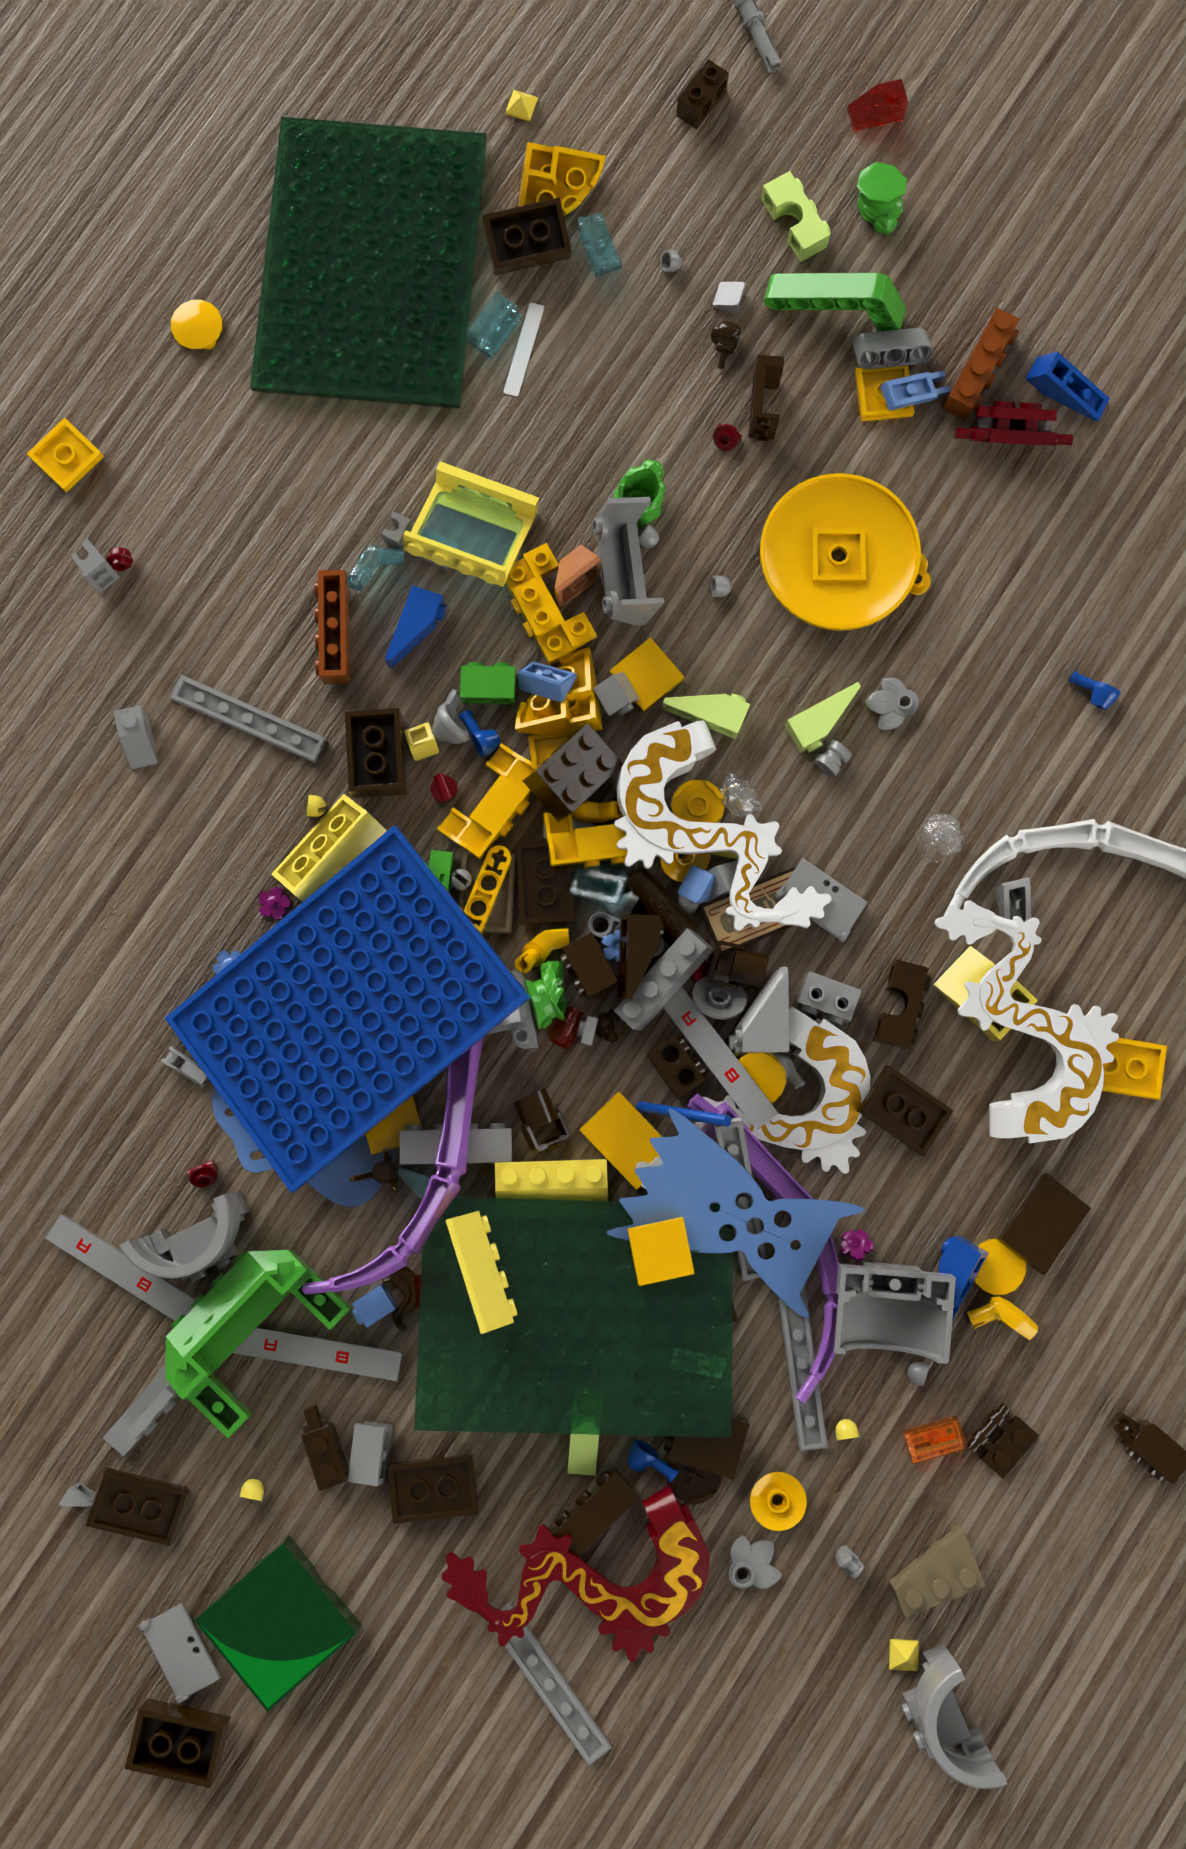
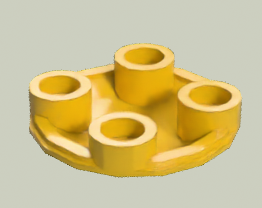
(196, 324)

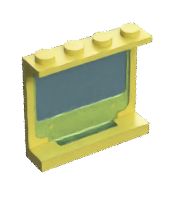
(472, 524)

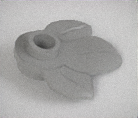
(888, 703)
(756, 1561)

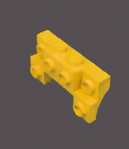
(541, 615)
(496, 809)
(582, 845)

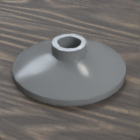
(718, 1000)

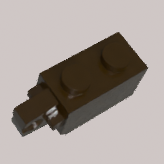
(1152, 1446)
(324, 1450)

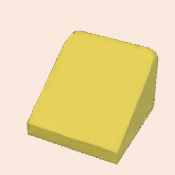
(421, 741)

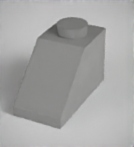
(136, 736)

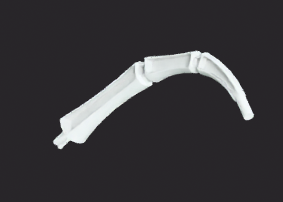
(1082, 834)

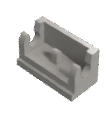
(95, 568)
(370, 1453)

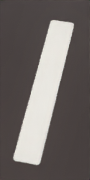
(523, 349)

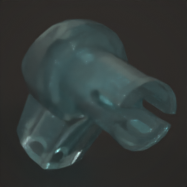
(369, 562)

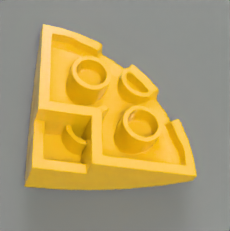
(558, 173)
(578, 708)

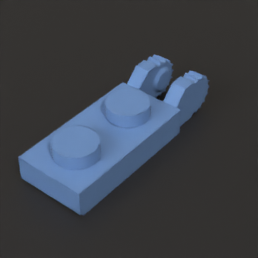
(913, 390)

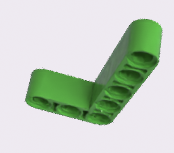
(839, 292)

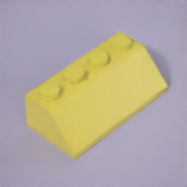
(328, 848)
(552, 1180)
(480, 1271)

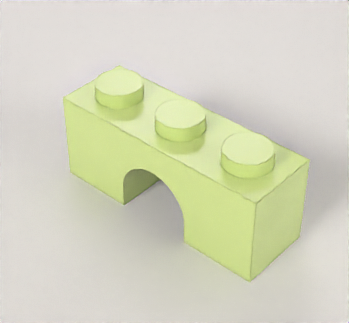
(787, 197)

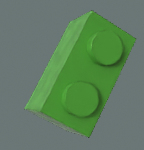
(488, 684)

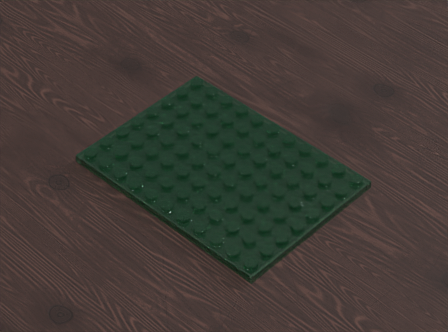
(369, 262)
(586, 1338)

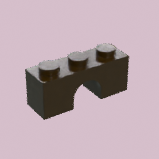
(909, 982)

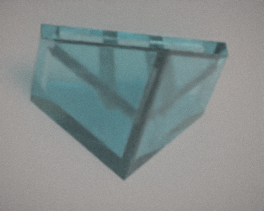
(600, 884)

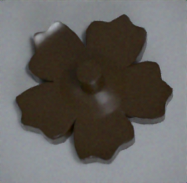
(609, 1026)

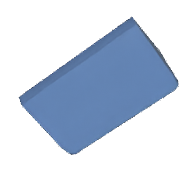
(546, 681)

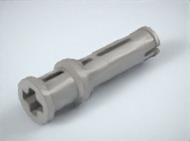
(754, 23)

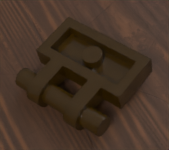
(1008, 1446)

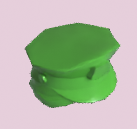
(881, 196)
(644, 482)
(548, 994)

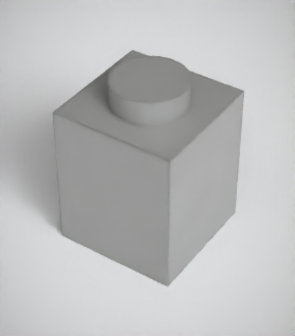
(616, 694)

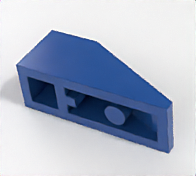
(1067, 385)
(416, 622)
(964, 1262)

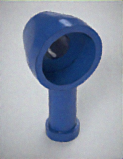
(1102, 694)
(484, 740)
(643, 1456)

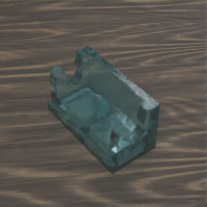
(598, 244)
(494, 325)

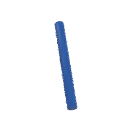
(690, 1114)

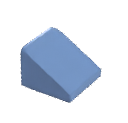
(697, 885)

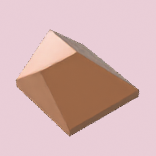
(575, 574)

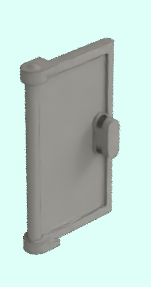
(843, 907)
(176, 1654)

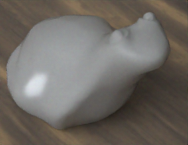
(626, 905)
(791, 1073)

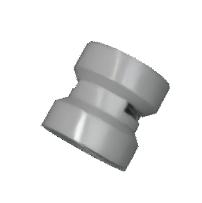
(831, 760)

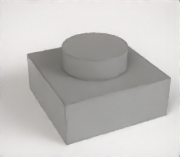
(587, 1030)

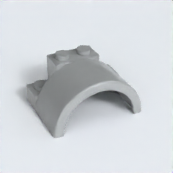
(195, 1248)
(892, 1312)
(943, 1726)

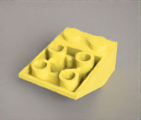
(972, 967)

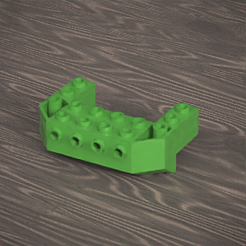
(228, 1317)

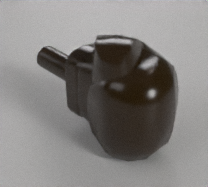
(725, 338)

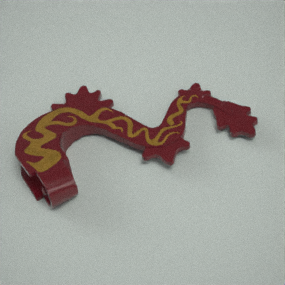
(628, 1612)

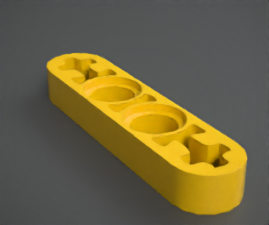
(482, 895)

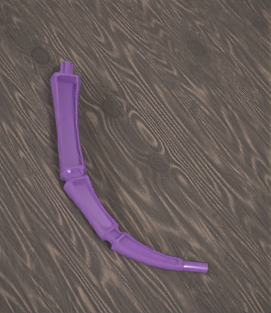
(783, 1186)
(441, 1189)

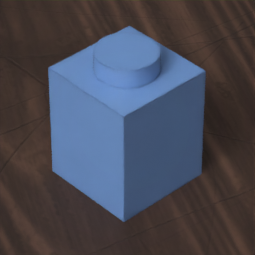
(373, 1306)

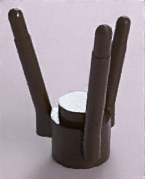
(382, 1172)

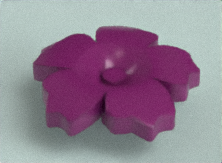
(274, 903)
(856, 1244)

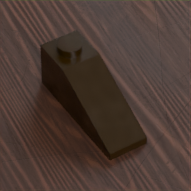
(637, 946)

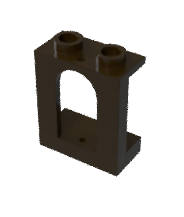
(766, 376)

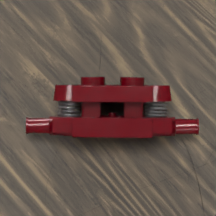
(1002, 412)

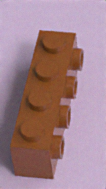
(979, 367)
(334, 627)

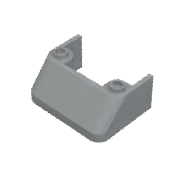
(622, 562)

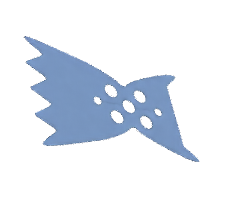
(701, 1173)

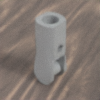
(189, 1068)
(849, 1561)

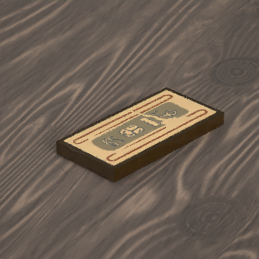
(722, 925)

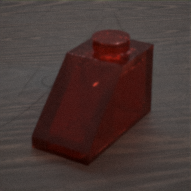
(879, 106)

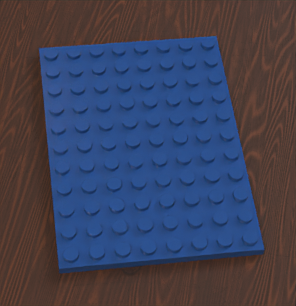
(346, 1008)

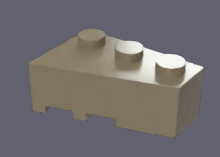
(938, 1575)

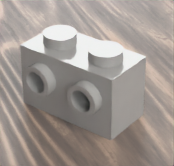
(828, 995)

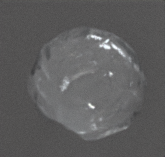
(739, 799)
(940, 837)

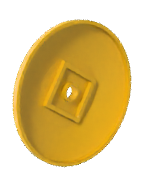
(846, 516)

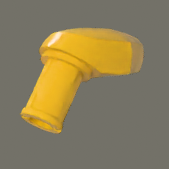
(597, 812)
(540, 947)
(1007, 1313)

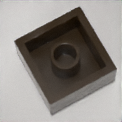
(589, 967)

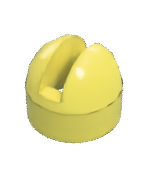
(315, 806)
(846, 1429)
(252, 1489)

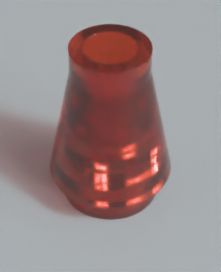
(565, 1031)

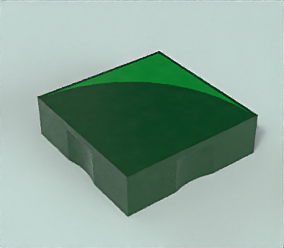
(278, 1623)

